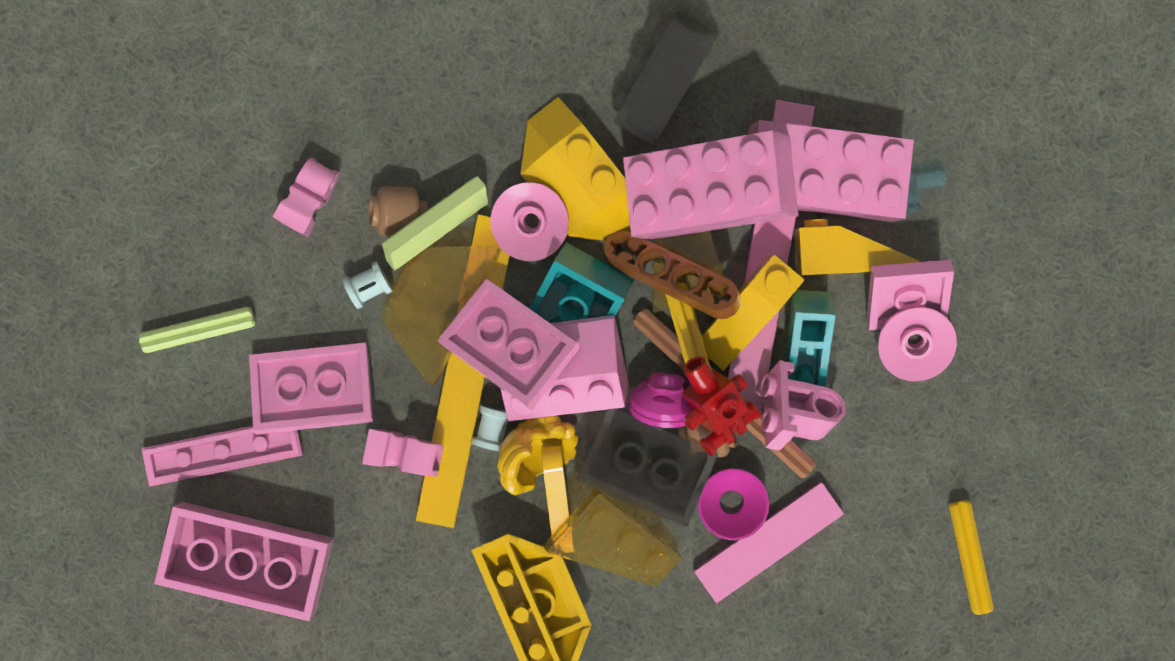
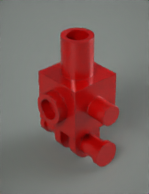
(716, 404)

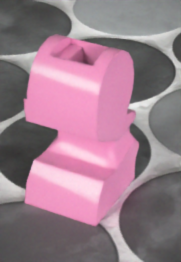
(307, 194)
(409, 453)

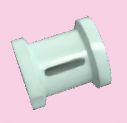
(361, 295)
(491, 428)

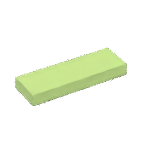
(435, 223)

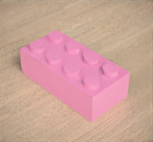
(847, 171)
(711, 186)
(244, 561)

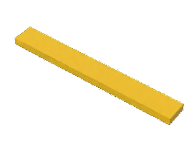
(457, 414)

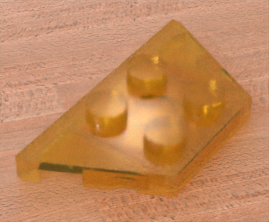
(430, 297)

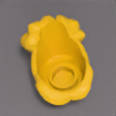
(521, 451)

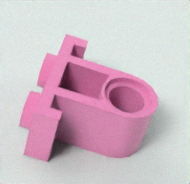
(796, 408)

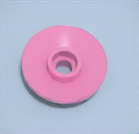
(510, 224)
(924, 358)

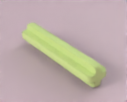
(197, 329)

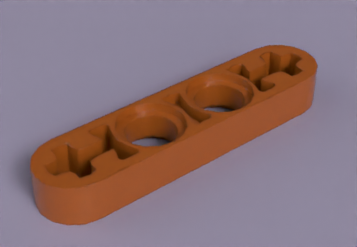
(674, 270)

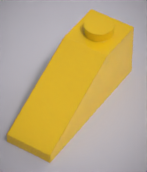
(838, 250)
(760, 301)

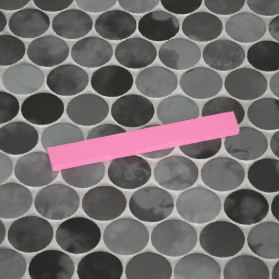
(767, 239)

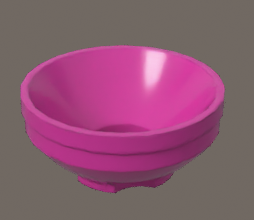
(660, 401)
(750, 516)

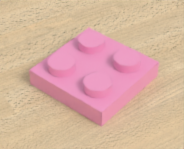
(906, 286)

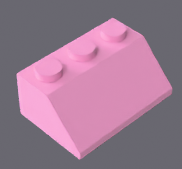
(592, 378)

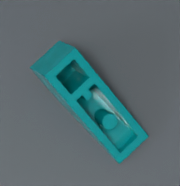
(810, 335)

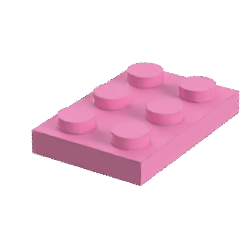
(509, 344)
(310, 388)

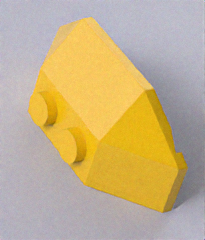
(572, 163)
(534, 599)

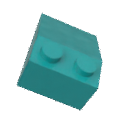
(580, 288)

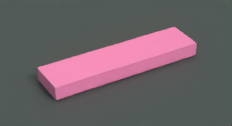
(217, 453)
(774, 540)

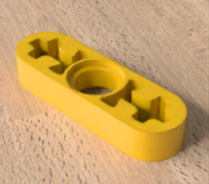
(555, 486)

